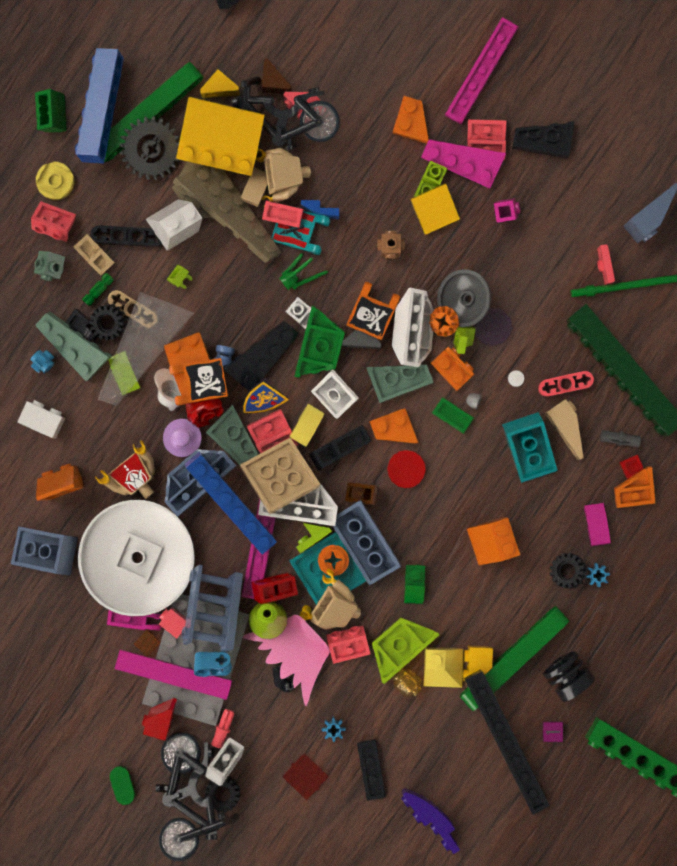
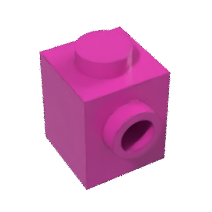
(506, 210)

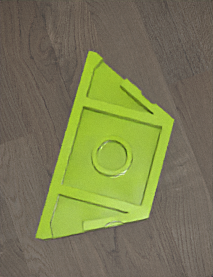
(400, 645)

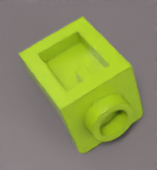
(463, 338)

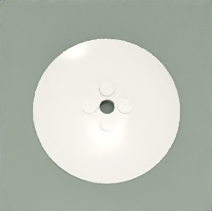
(108, 563)

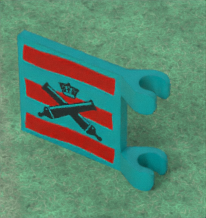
(300, 237)

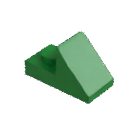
(414, 584)

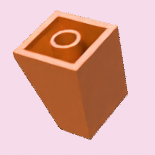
(493, 541)

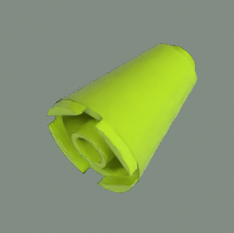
(270, 626)

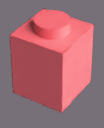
(172, 622)

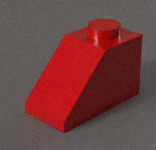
(159, 719)

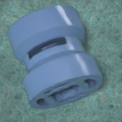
(224, 350)

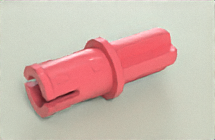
(223, 728)

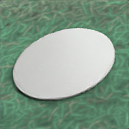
(516, 378)

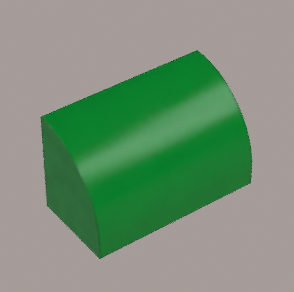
(50, 111)

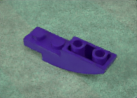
(428, 812)

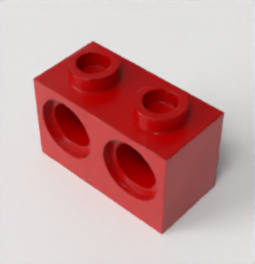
(274, 588)

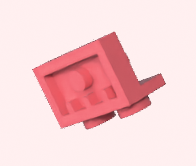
(52, 221)
(348, 644)

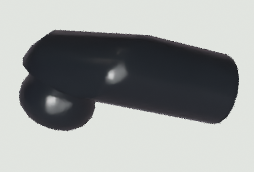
(283, 684)

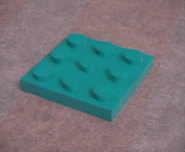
(311, 575)

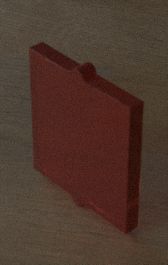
(305, 776)

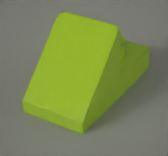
(317, 533)

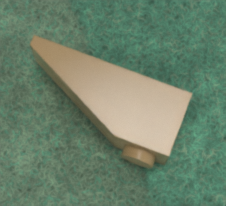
(566, 424)

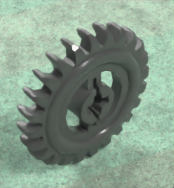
(160, 132)

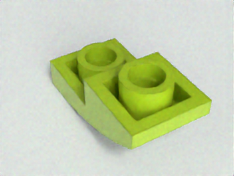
(432, 178)

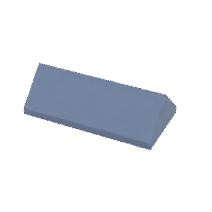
(365, 543)

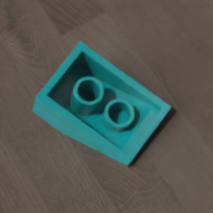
(530, 447)

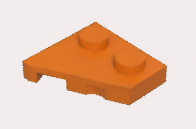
(411, 120)

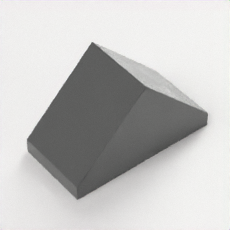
(361, 340)

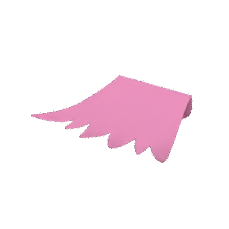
(299, 651)

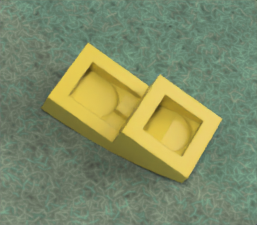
(307, 425)

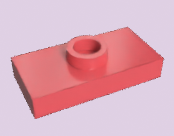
(282, 214)
(605, 264)

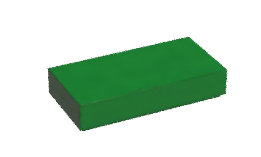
(452, 415)

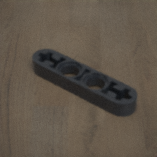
(128, 234)

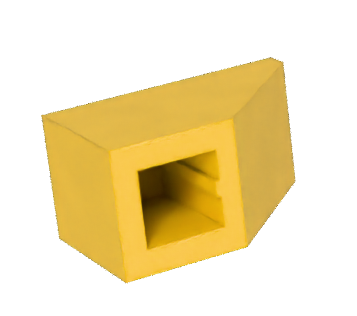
(477, 658)

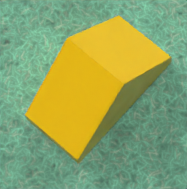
(219, 86)

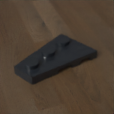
(546, 140)

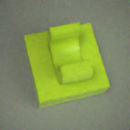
(178, 275)

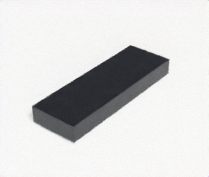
(371, 769)

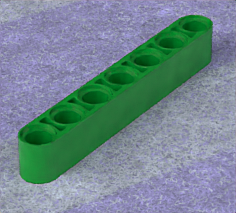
(155, 105)
(521, 652)

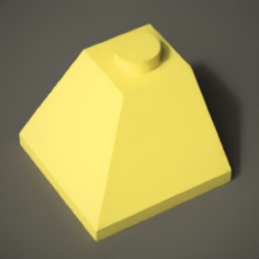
(443, 667)

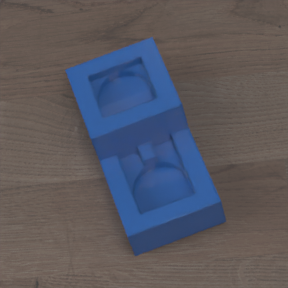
(313, 206)

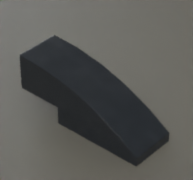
(340, 447)

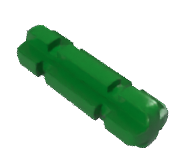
(97, 289)

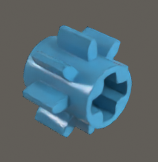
(42, 361)
(602, 578)
(338, 732)

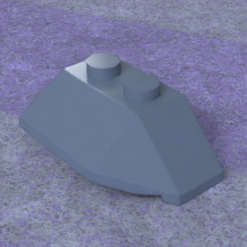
(184, 489)

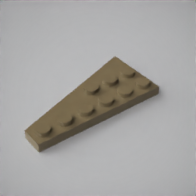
(222, 201)

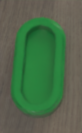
(122, 785)

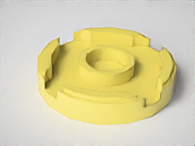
(55, 181)

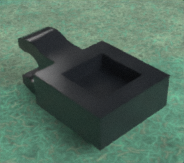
(79, 322)

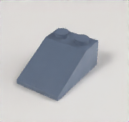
(644, 223)
(44, 551)

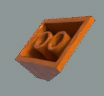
(186, 351)
(58, 483)

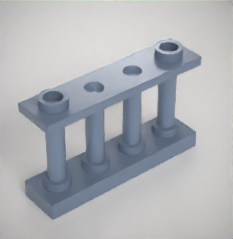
(231, 602)

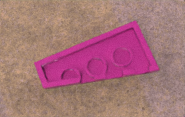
(467, 161)

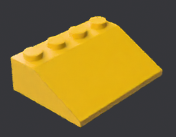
(220, 136)

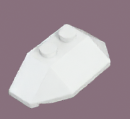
(412, 329)
(312, 508)

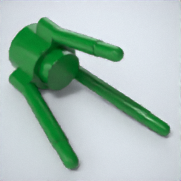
(289, 277)

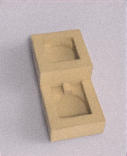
(255, 187)
(93, 254)

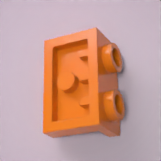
(453, 368)

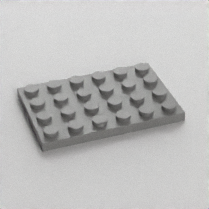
(171, 649)

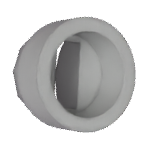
(473, 400)

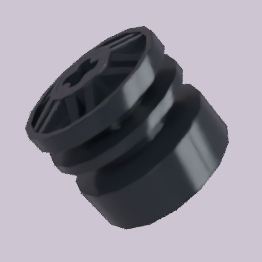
(566, 672)

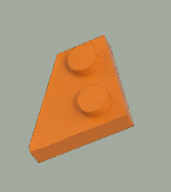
(394, 427)
(636, 490)

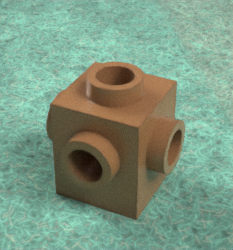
(388, 251)

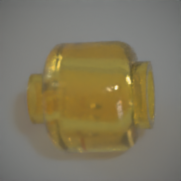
(407, 682)

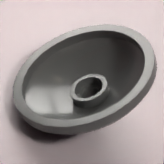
(455, 293)

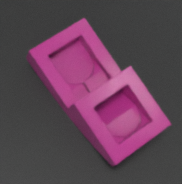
(597, 524)

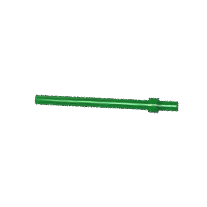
(591, 290)

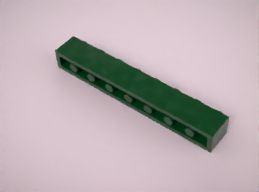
(624, 369)

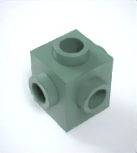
(49, 265)

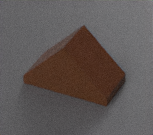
(272, 80)
(363, 492)

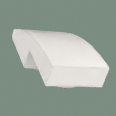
(299, 312)

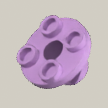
(182, 437)

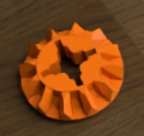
(451, 319)
(340, 553)

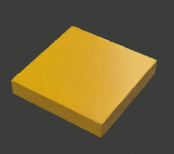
(435, 209)

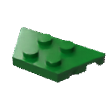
(320, 344)

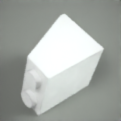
(175, 223)

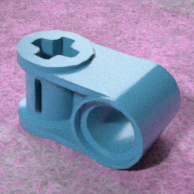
(210, 664)

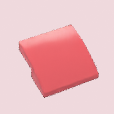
(487, 134)
(270, 431)

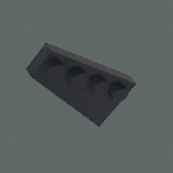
(259, 359)

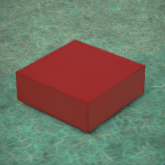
(631, 466)

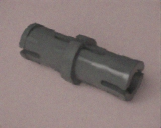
(620, 438)

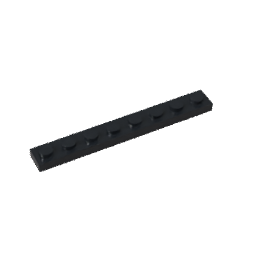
(506, 741)

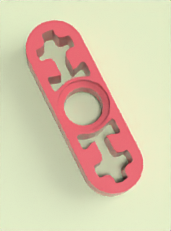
(578, 375)

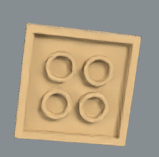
(280, 475)

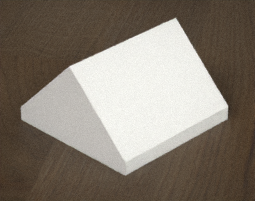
(335, 394)

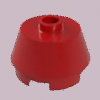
(202, 411)

